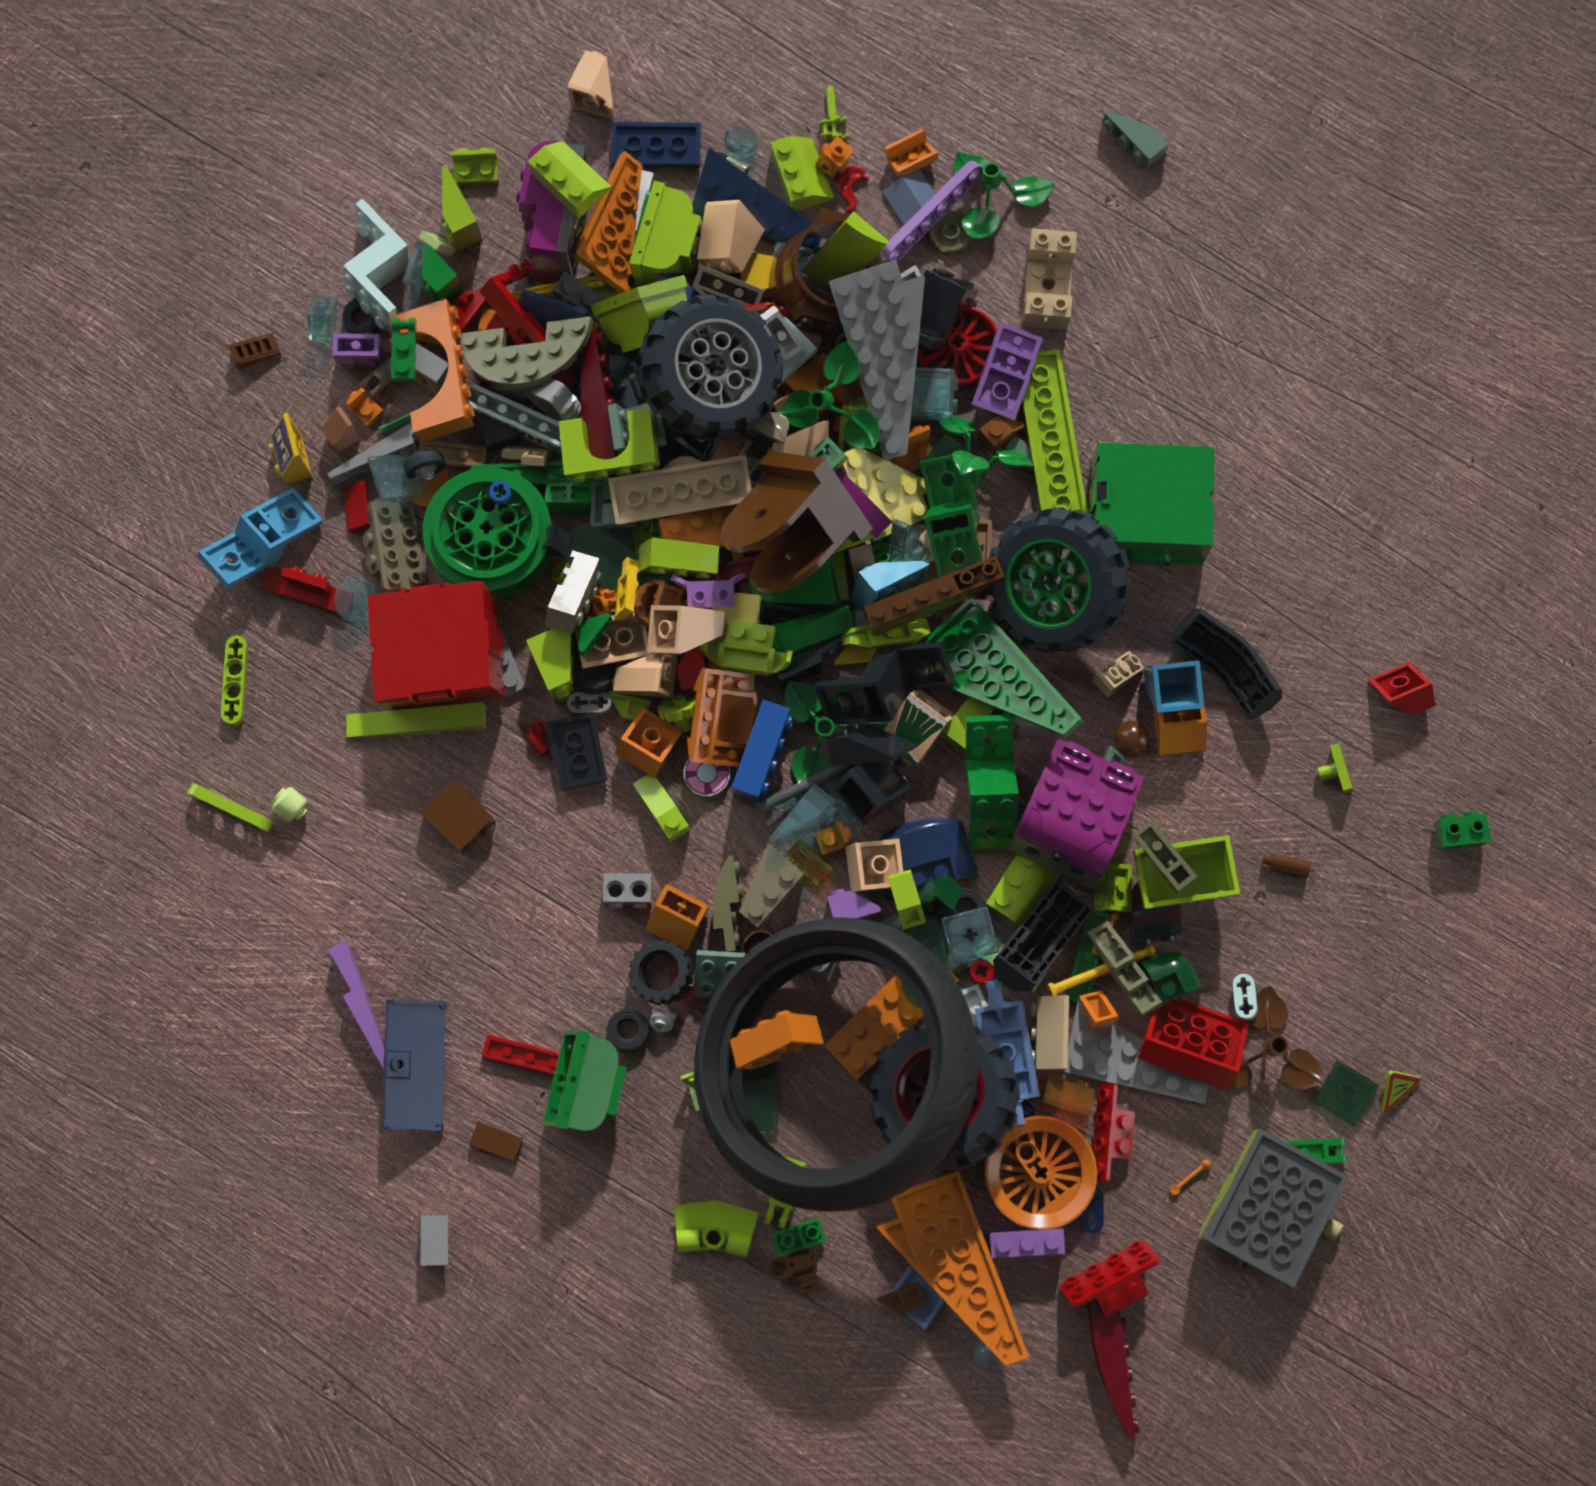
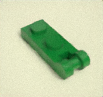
(403, 350)
(1319, 1149)

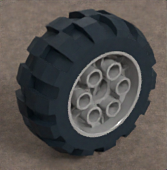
(669, 380)

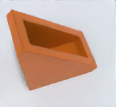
(1098, 1011)

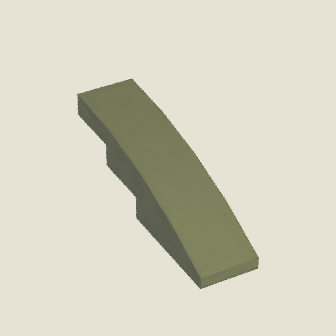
(1124, 969)

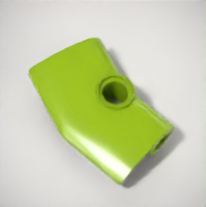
(698, 1219)

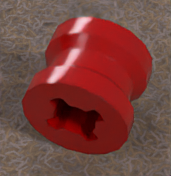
(978, 974)

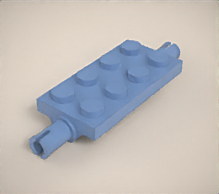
(1009, 1028)

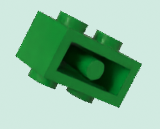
(1462, 831)

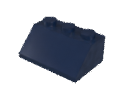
(549, 309)

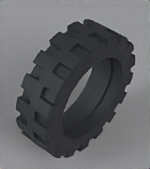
(640, 962)

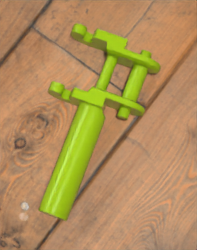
(833, 118)

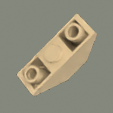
(1117, 673)

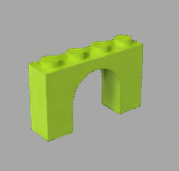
(639, 454)

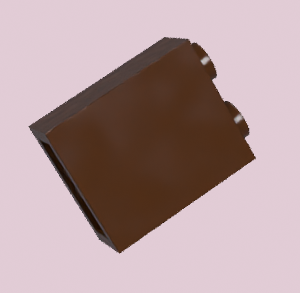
(458, 817)

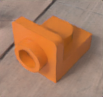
(364, 407)
(833, 838)

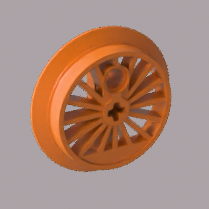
(1066, 1205)

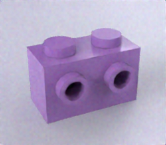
(358, 350)

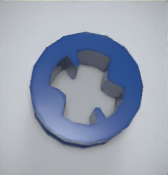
(495, 486)

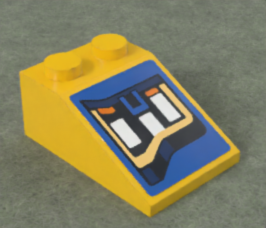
(289, 451)

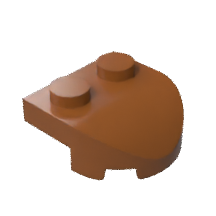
(655, 593)

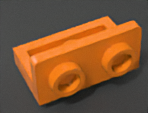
(910, 154)

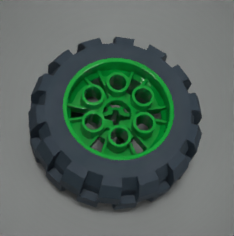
(1090, 553)

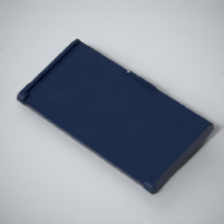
(414, 1065)

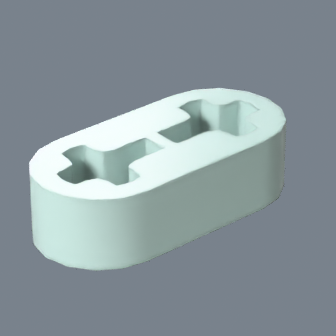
(1239, 997)

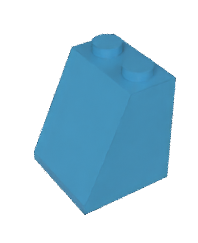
(1174, 686)

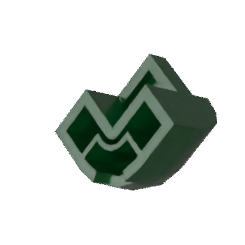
(1171, 975)

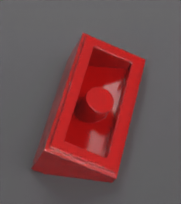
(357, 506)

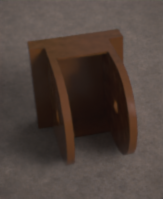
(800, 512)

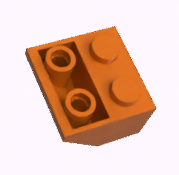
(1181, 731)
(677, 917)

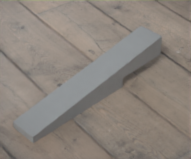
(395, 444)

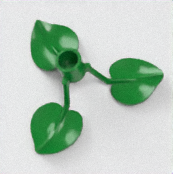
(1029, 191)
(802, 405)
(978, 466)
(804, 703)

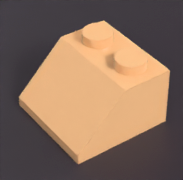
(872, 864)

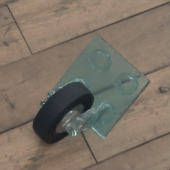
(405, 473)

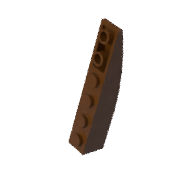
(932, 596)

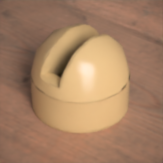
(1332, 1229)

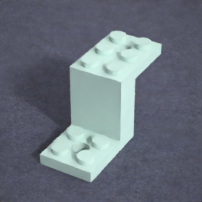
(375, 266)

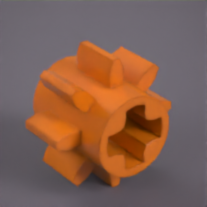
(605, 602)

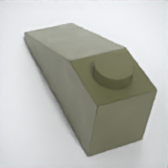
(1164, 857)

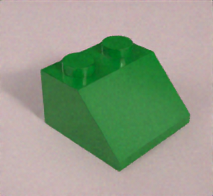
(439, 278)

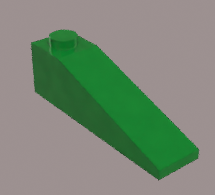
(811, 629)

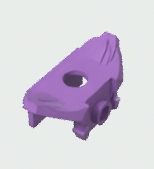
(709, 593)

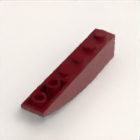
(595, 397)
(1112, 1365)

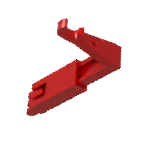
(522, 325)

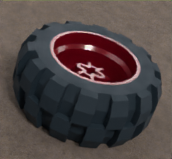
(910, 1062)

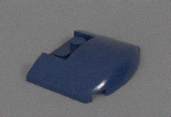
(933, 849)

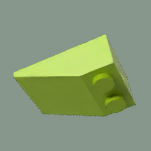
(459, 220)

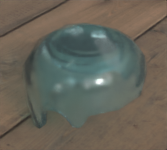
(740, 143)
(982, 1355)

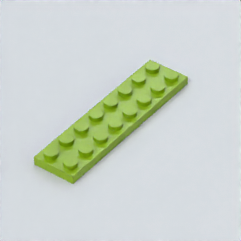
(1052, 436)

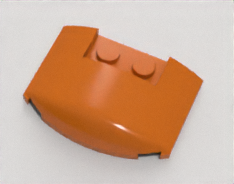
(722, 717)

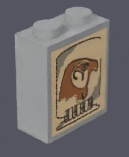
(430, 369)

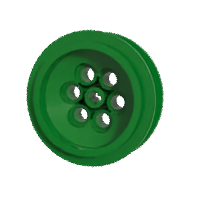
(506, 568)

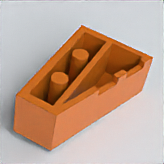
(774, 1038)

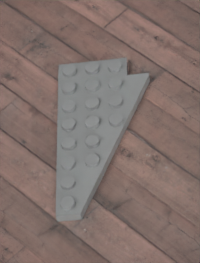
(883, 328)

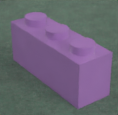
(1026, 1243)

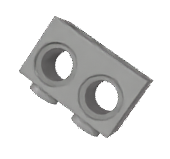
(628, 883)

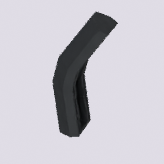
(1230, 660)
(1040, 938)

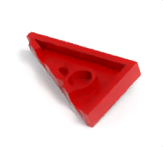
(468, 307)

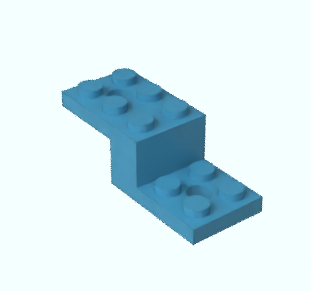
(259, 538)

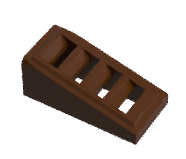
(244, 345)

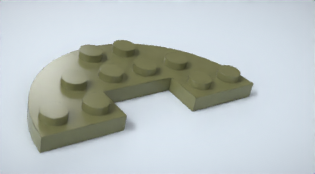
(526, 363)

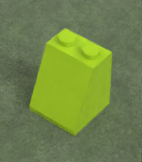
(555, 660)

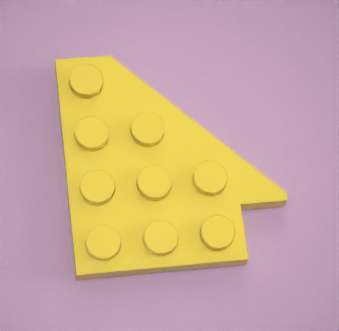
(888, 487)

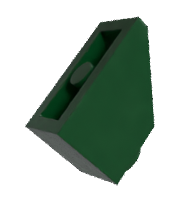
(939, 896)

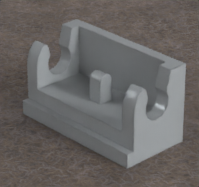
(433, 1240)

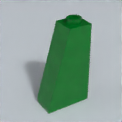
(815, 591)

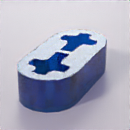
(1098, 1213)

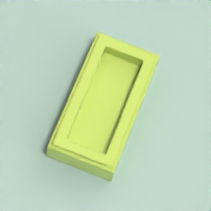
(437, 243)

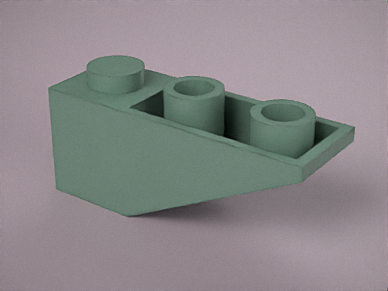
(1139, 138)

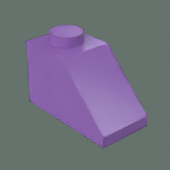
(851, 905)

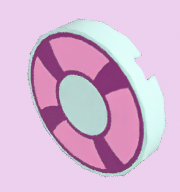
(706, 778)

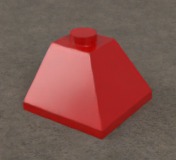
(1405, 688)

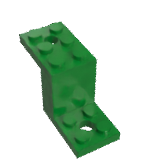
(951, 515)
(991, 781)

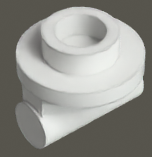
(662, 1020)

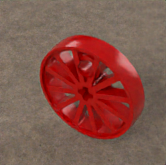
(967, 347)

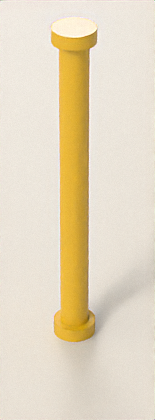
(1053, 989)

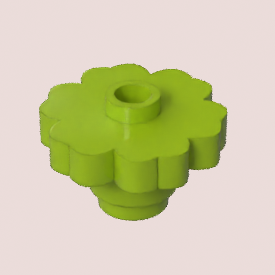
(679, 710)

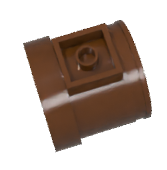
(788, 287)

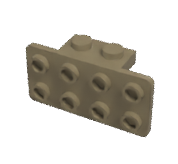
(394, 546)

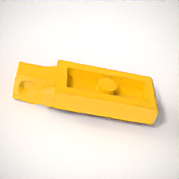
(627, 588)

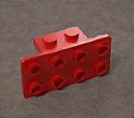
(1113, 1281)

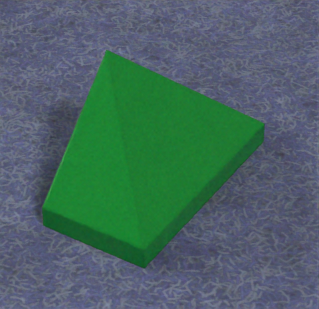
(591, 631)

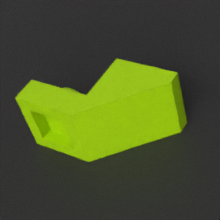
(906, 899)

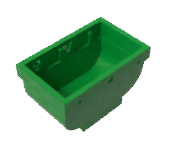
(589, 1083)

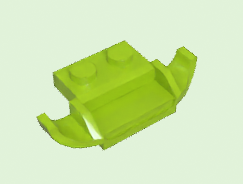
(864, 636)
(747, 650)

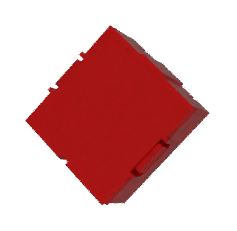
(435, 646)

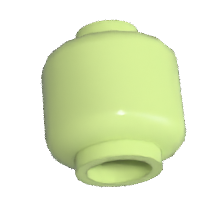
(289, 804)

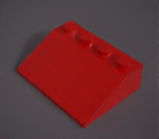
(1195, 1042)

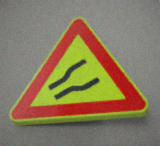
(1396, 1088)

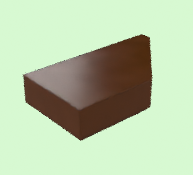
(905, 1299)

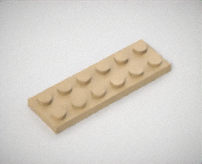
(680, 489)

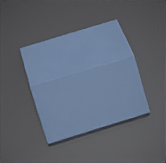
(908, 195)

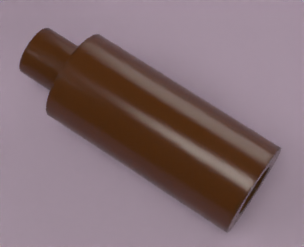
(1287, 865)

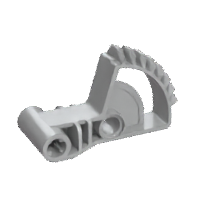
(550, 397)

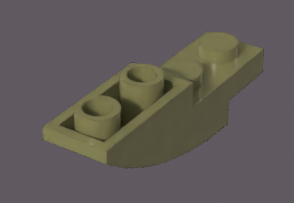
(726, 895)

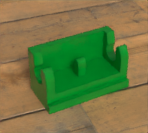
(568, 498)

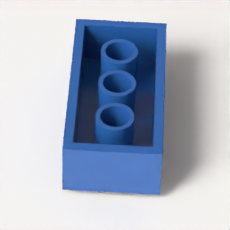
(762, 748)

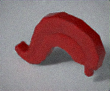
(851, 175)

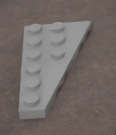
(1112, 1058)

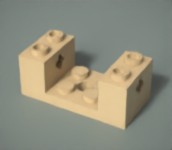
(1049, 259)

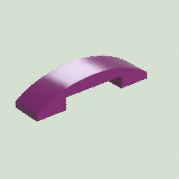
(872, 512)

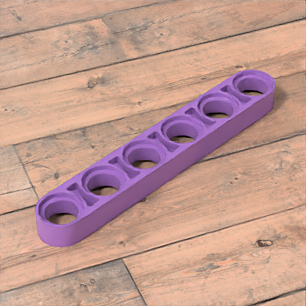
(933, 211)

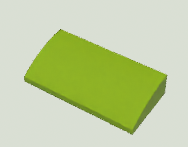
(846, 251)

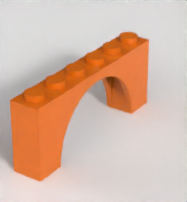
(451, 407)

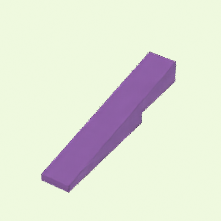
(358, 998)

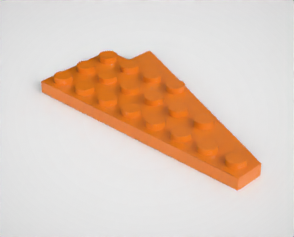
(947, 1249)

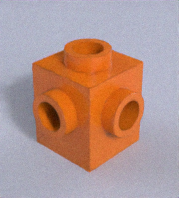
(834, 157)

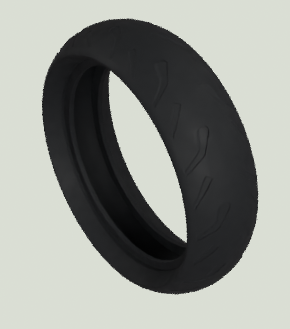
(942, 1108)

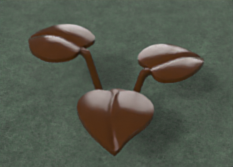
(1301, 1067)

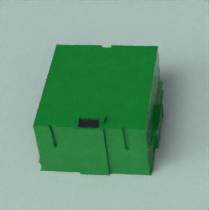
(1155, 500)

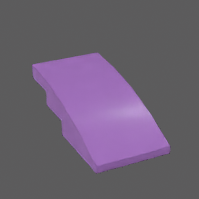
(1007, 371)

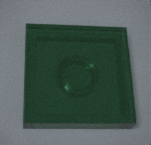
(1345, 1093)

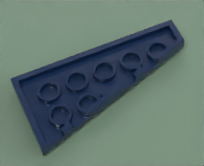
(726, 182)

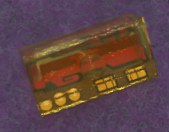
(810, 862)

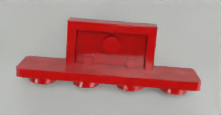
(300, 586)
(1112, 1131)

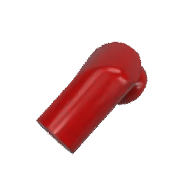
(536, 736)

